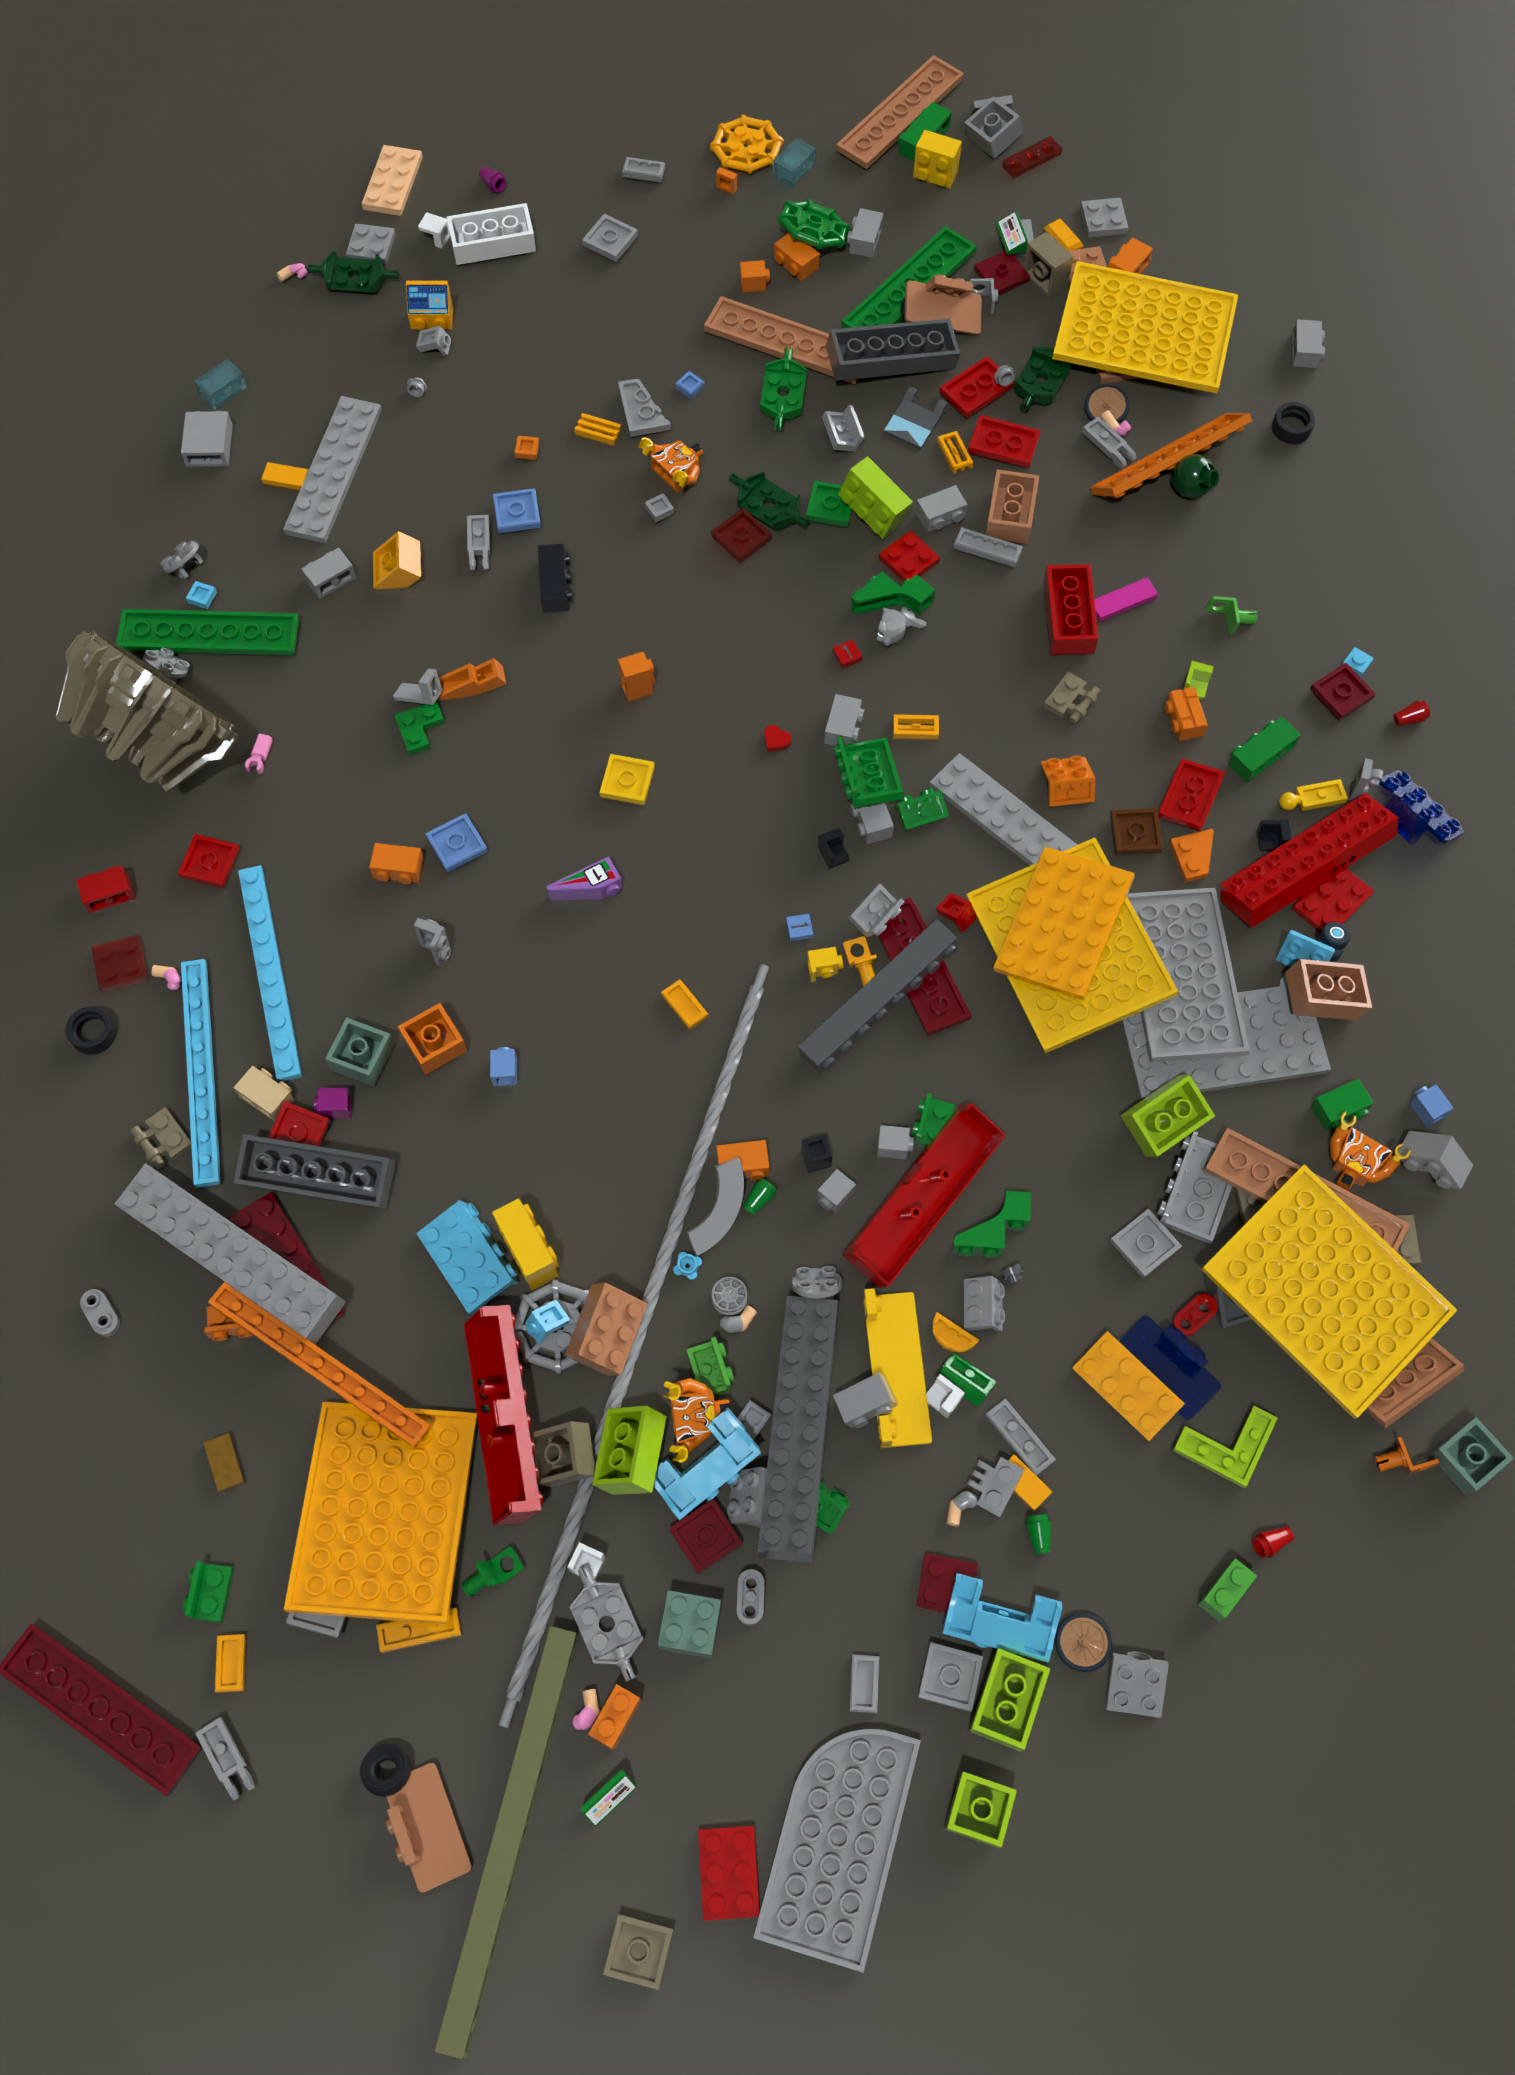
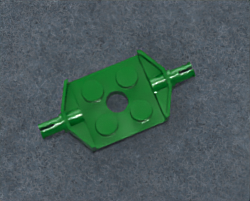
(779, 376)

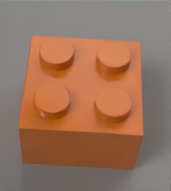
(432, 1038)

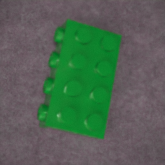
(868, 772)

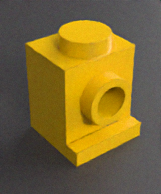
(823, 963)

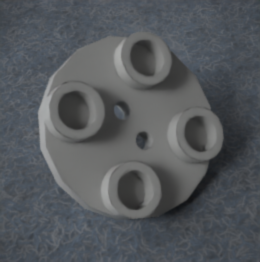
(183, 553)
(166, 663)
(817, 1282)

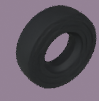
(396, 1781)

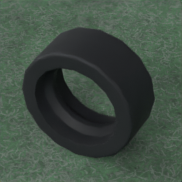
(1296, 410)
(83, 1015)

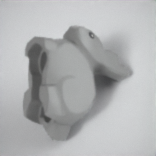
(895, 623)

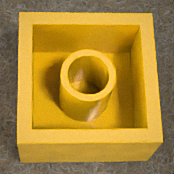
(937, 159)

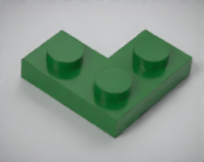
(414, 722)

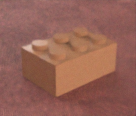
(1012, 506)
(1328, 989)
(606, 1329)

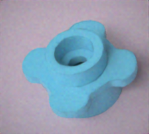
(683, 1259)

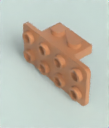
(944, 300)
(427, 1830)

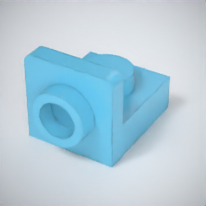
(546, 1320)

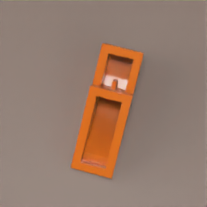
(472, 680)

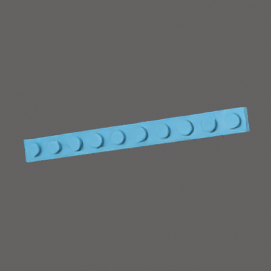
(270, 974)
(200, 1074)

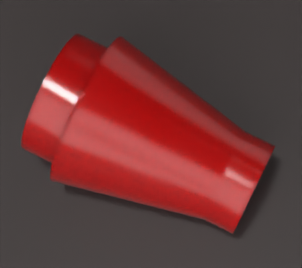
(1413, 713)
(1270, 1542)

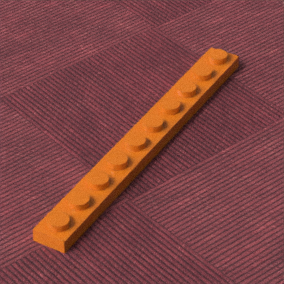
(319, 1365)

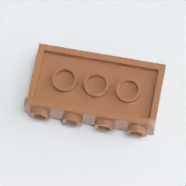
(1416, 1382)

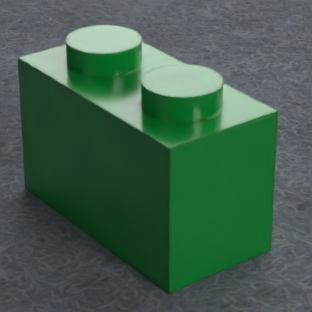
(1349, 1098)

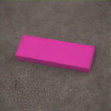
(1124, 599)

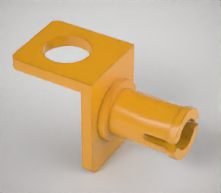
(863, 962)

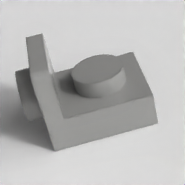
(434, 339)

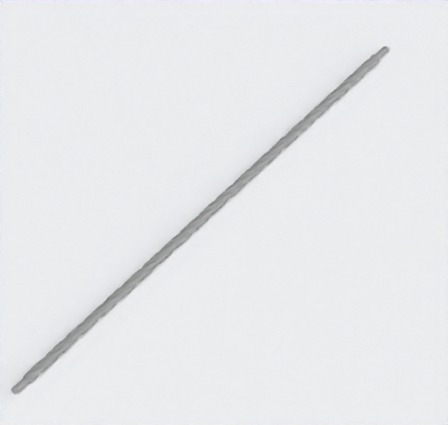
(621, 1383)

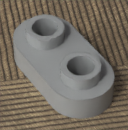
(99, 1311)
(750, 1597)

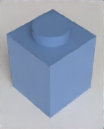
(503, 1066)
(1431, 1105)

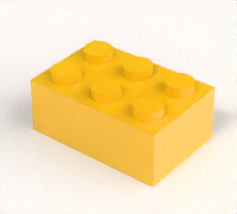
(526, 1243)

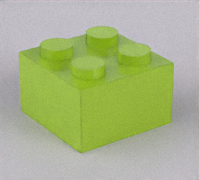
(980, 1810)

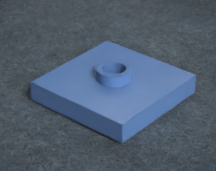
(516, 510)
(456, 842)

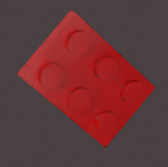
(974, 387)
(1004, 441)
(1191, 794)
(1333, 900)
(728, 1873)

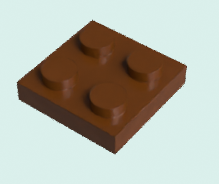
(1136, 831)

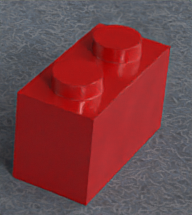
(105, 889)

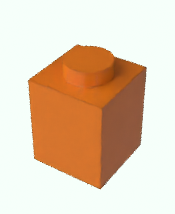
(754, 276)

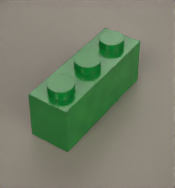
(933, 119)
(1264, 749)

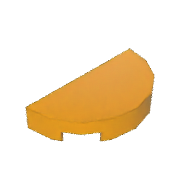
(952, 1336)

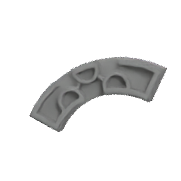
(725, 1210)

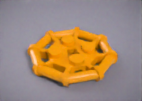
(743, 157)

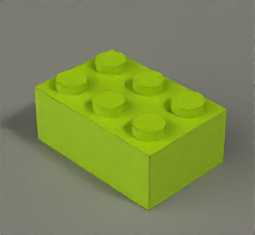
(875, 497)
(1167, 1115)
(629, 1450)
(1009, 1700)

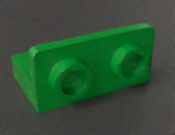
(921, 810)
(934, 1116)
(831, 1508)
(208, 1592)

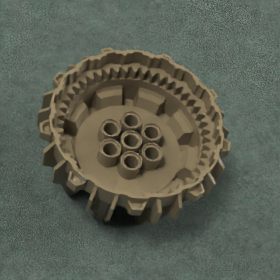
(139, 707)

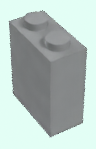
(206, 439)

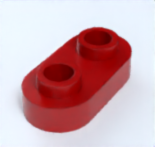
(1193, 1316)

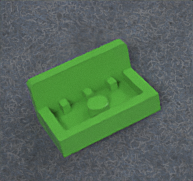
(709, 1366)

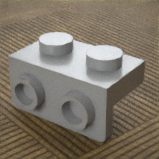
(843, 429)
(875, 911)
(433, 937)
(983, 1303)

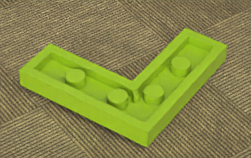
(1234, 1464)

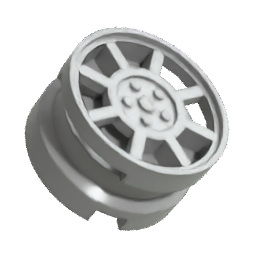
(729, 1296)

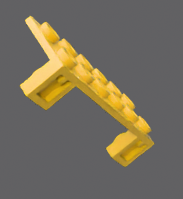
(898, 1357)

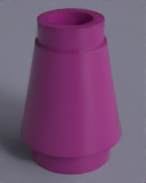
(493, 179)

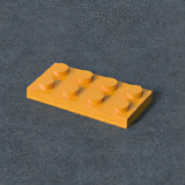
(1128, 1386)

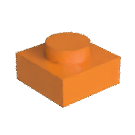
(726, 180)
(527, 447)

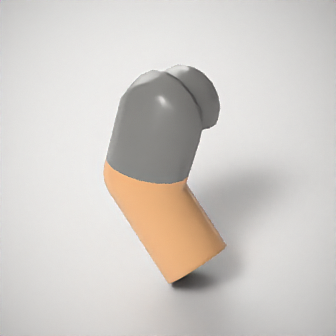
(738, 1323)
(958, 1504)

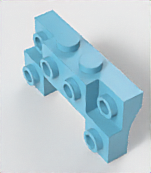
(710, 1471)
(998, 1626)

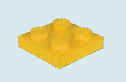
(627, 779)

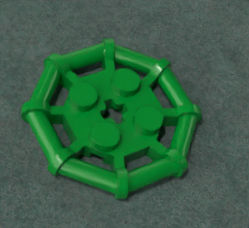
(813, 224)

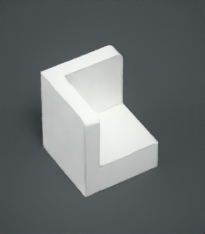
(437, 226)
(944, 1396)
(588, 1557)

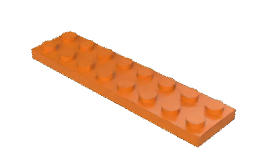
(1169, 455)

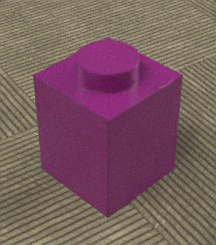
(333, 1103)

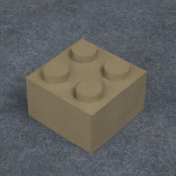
(1048, 264)
(563, 1453)

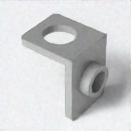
(988, 290)

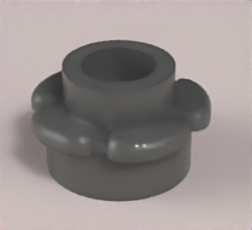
(1012, 1273)

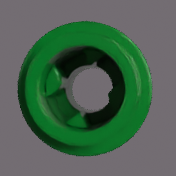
(759, 1196)
(1039, 1532)

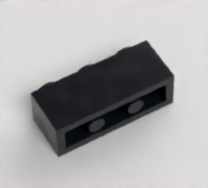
(554, 578)

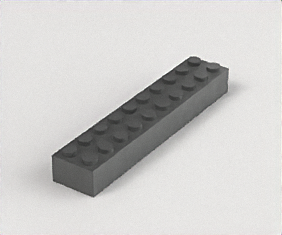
(798, 1430)

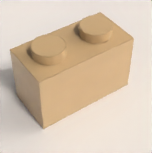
(263, 1092)

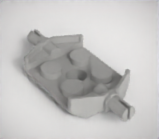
(601, 1601)

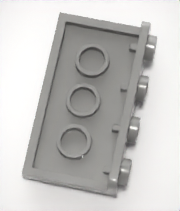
(1194, 1196)

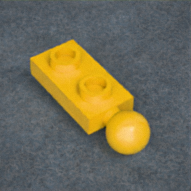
(1315, 796)

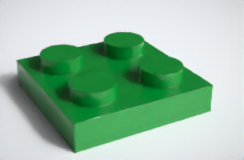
(827, 506)

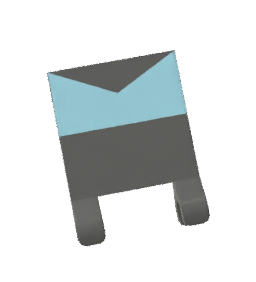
(912, 422)

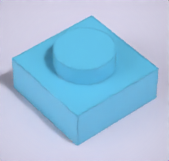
(201, 595)
(1358, 661)

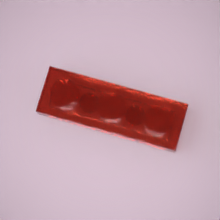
(1032, 157)

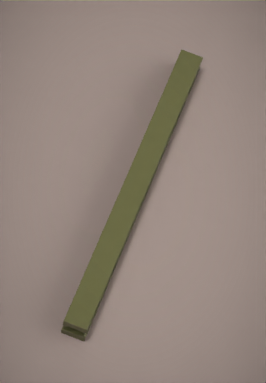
(506, 1845)

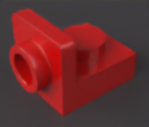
(957, 910)

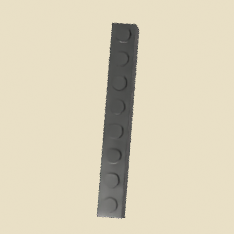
(878, 996)

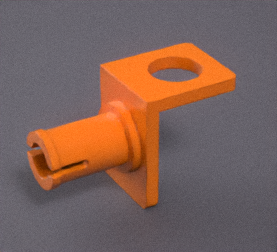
(1401, 1458)

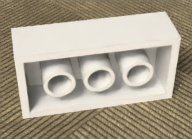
(491, 234)

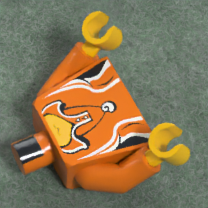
(674, 462)
(1360, 1157)
(691, 1412)

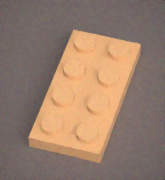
(392, 180)

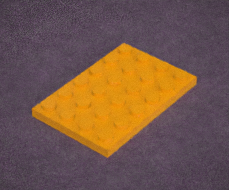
(1064, 922)

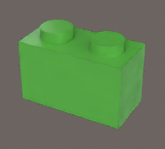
(1227, 1590)

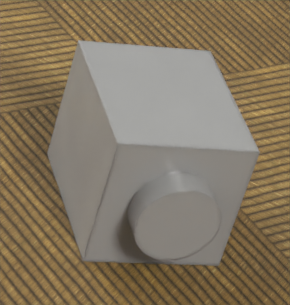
(894, 1142)
(835, 1191)

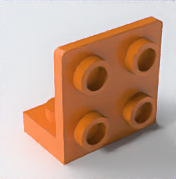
(1069, 781)

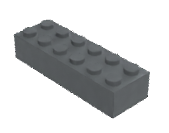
(892, 349)
(314, 1171)

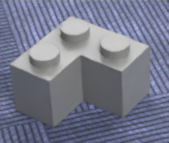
(1438, 1156)

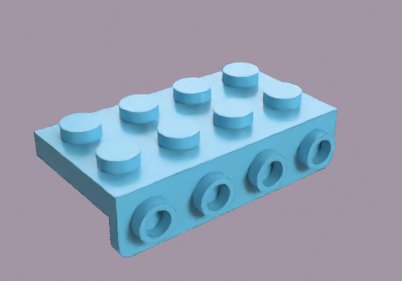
(468, 1256)

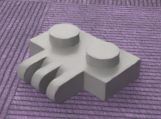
(996, 1484)

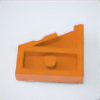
(1193, 854)

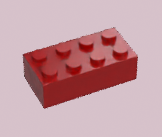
(1070, 609)

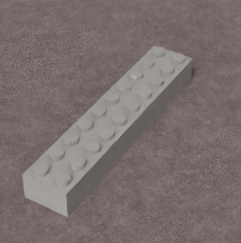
(230, 1253)

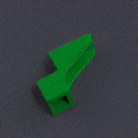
(883, 593)
(990, 1236)

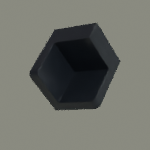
(1273, 834)
(832, 848)
(816, 1153)

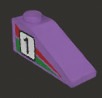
(588, 883)

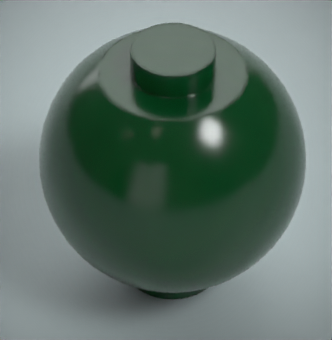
(1194, 476)

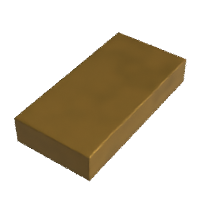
(224, 1462)

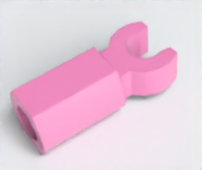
(259, 753)

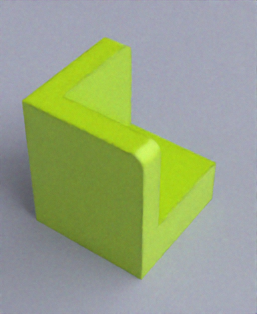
(1198, 677)

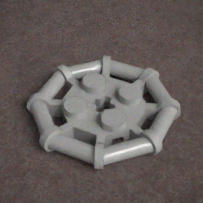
(554, 1342)

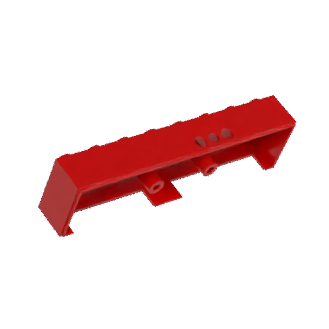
(1308, 860)
(924, 1195)
(505, 1429)

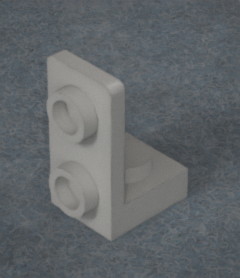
(424, 693)

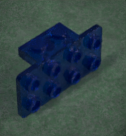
(1417, 810)
(1173, 1363)

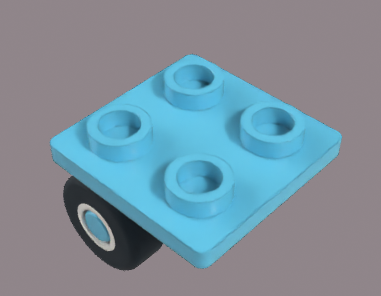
(1327, 947)

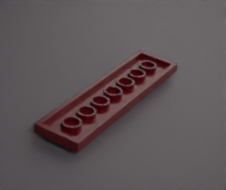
(99, 1709)

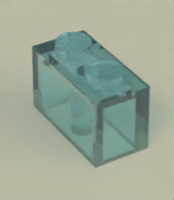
(794, 162)
(220, 384)

